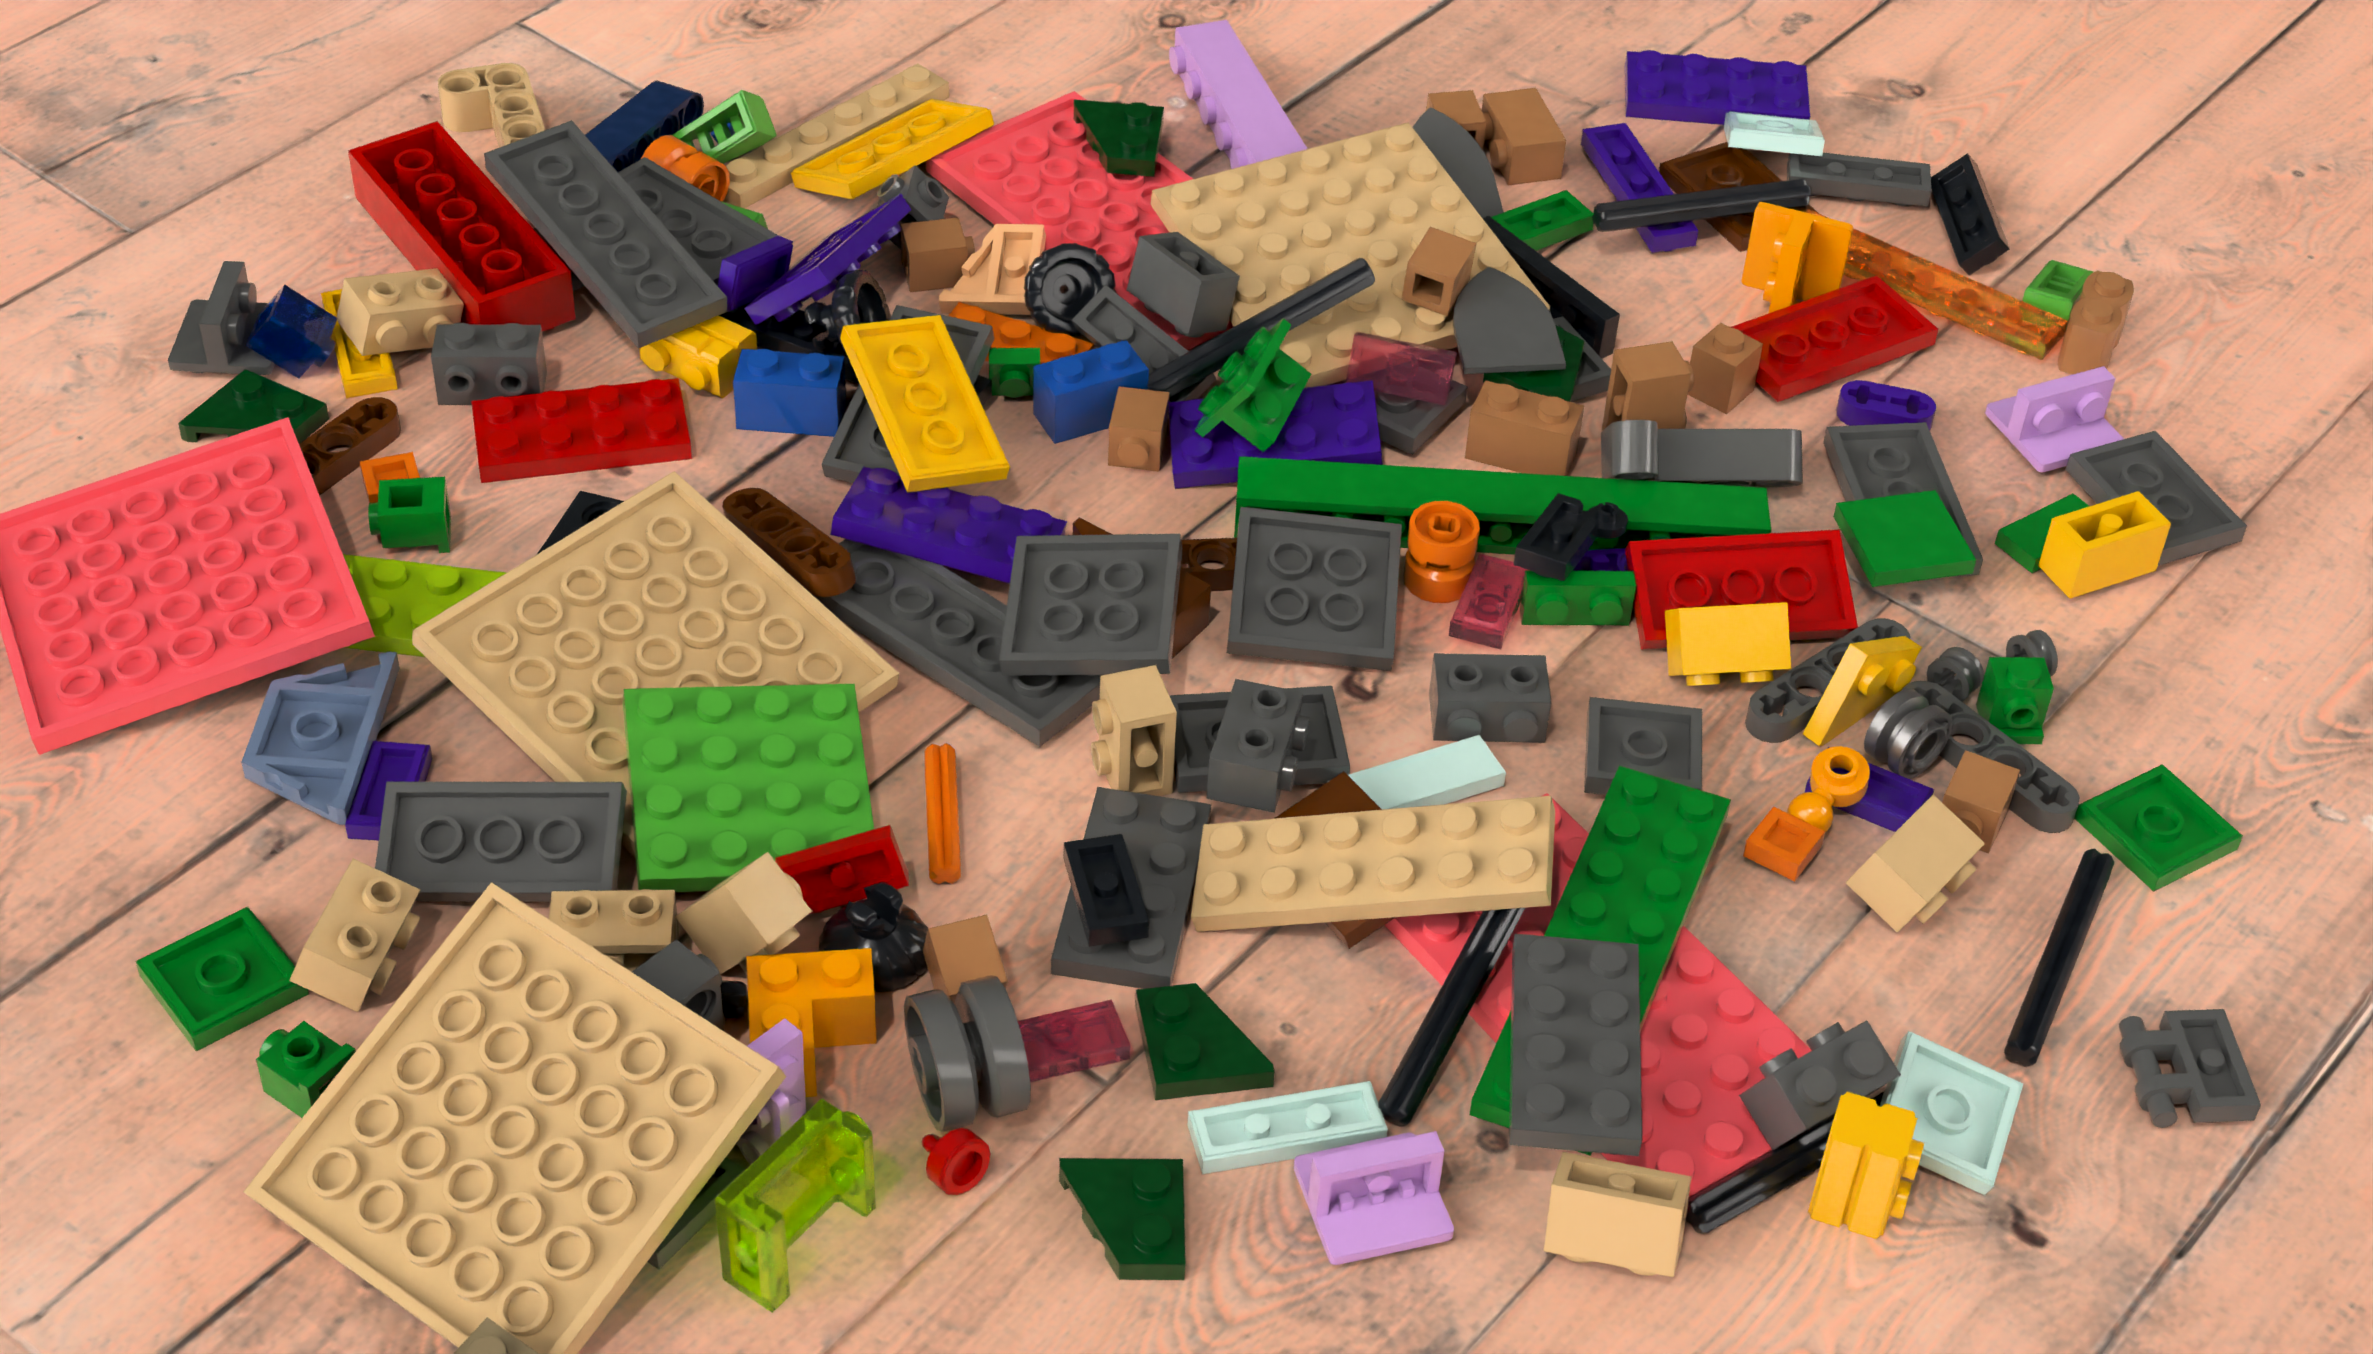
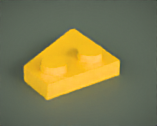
(1862, 682)

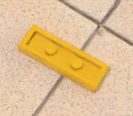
(358, 373)

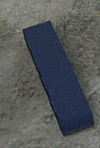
(647, 116)

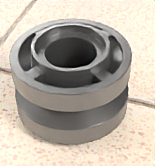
(1908, 733)

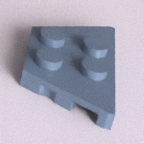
(319, 734)

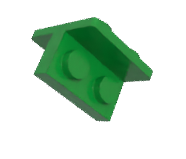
(1256, 389)

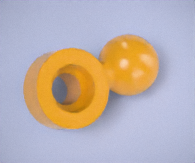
(1831, 788)

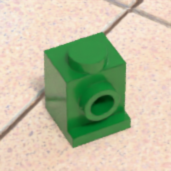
(412, 513)
(2016, 697)
(298, 1064)

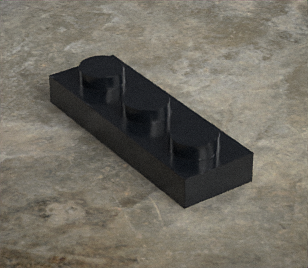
(1968, 214)

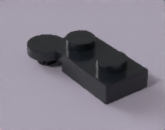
(1565, 535)

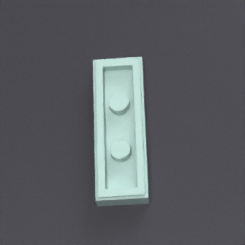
(1433, 776)
(1284, 1126)

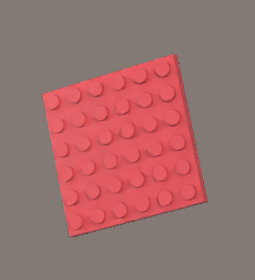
(171, 585)

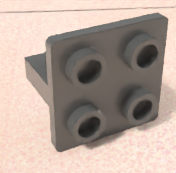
(218, 328)

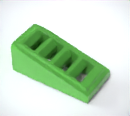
(748, 118)
(2056, 288)

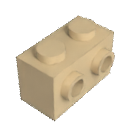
(397, 310)
(1135, 732)
(1915, 864)
(746, 915)
(619, 923)
(355, 935)
(1617, 1214)

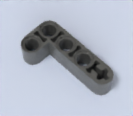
(1702, 455)

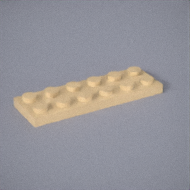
(1375, 864)

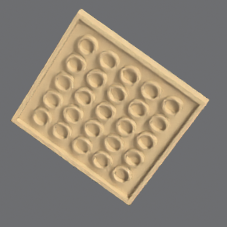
(1316, 212)
(636, 602)
(515, 1133)

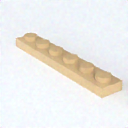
(771, 165)

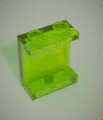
(786, 1191)

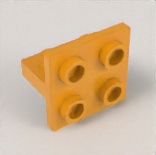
(1794, 254)

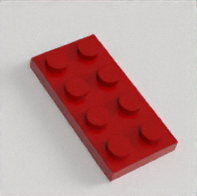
(1835, 337)
(580, 430)
(1787, 567)

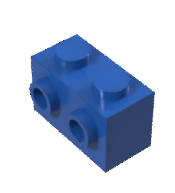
(1080, 390)
(789, 392)

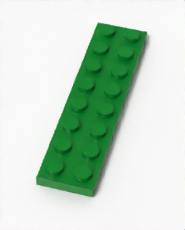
(1626, 888)

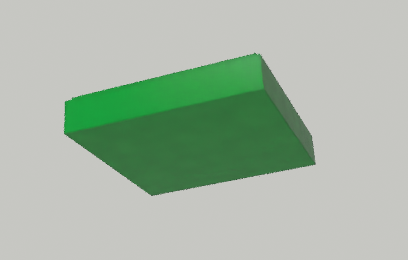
(1904, 538)
(2158, 827)
(221, 978)

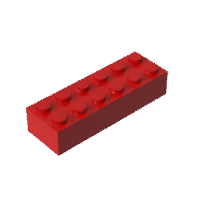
(456, 220)

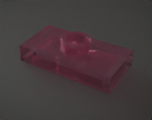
(1402, 367)
(1488, 602)
(1074, 1040)

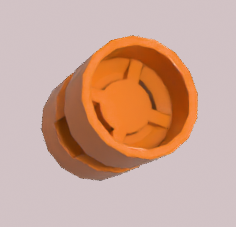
(690, 165)
(1440, 551)

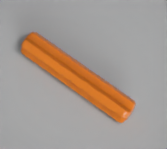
(942, 814)

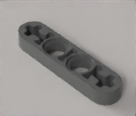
(1816, 672)
(2040, 793)

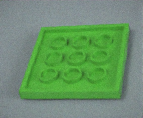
(739, 777)

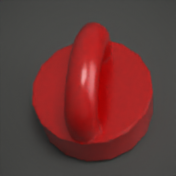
(956, 1160)

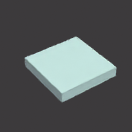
(1773, 133)
(1959, 1110)

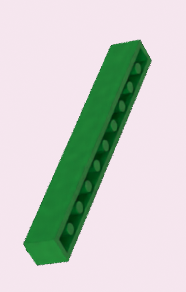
(1501, 501)

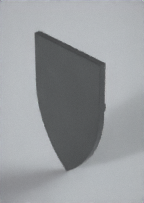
(1461, 159)
(1504, 327)

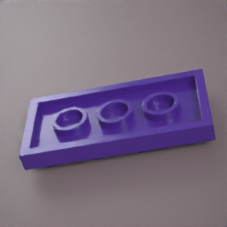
(1708, 88)
(829, 261)
(1324, 425)
(938, 524)

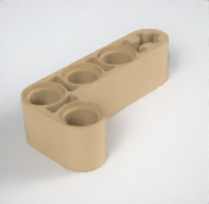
(490, 98)

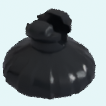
(1081, 274)
(854, 301)
(887, 928)

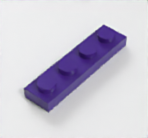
(1634, 176)

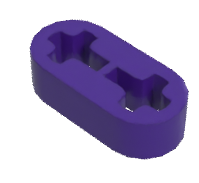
(1878, 403)

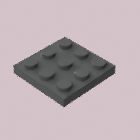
(1315, 589)
(1091, 604)

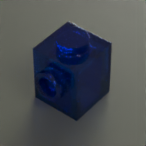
(293, 332)

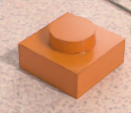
(387, 468)
(1783, 843)

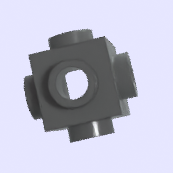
(921, 193)

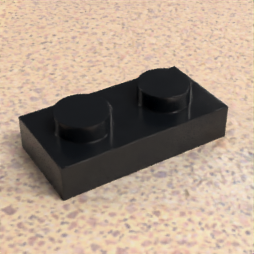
(1106, 890)

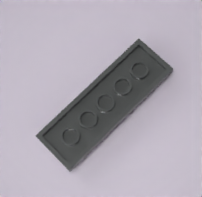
(606, 234)
(954, 638)

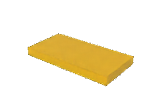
(891, 148)
(924, 403)

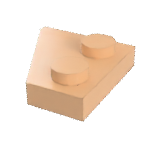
(997, 271)

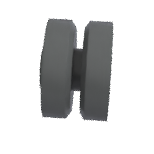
(967, 1053)

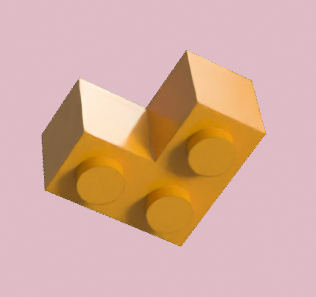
(820, 994)

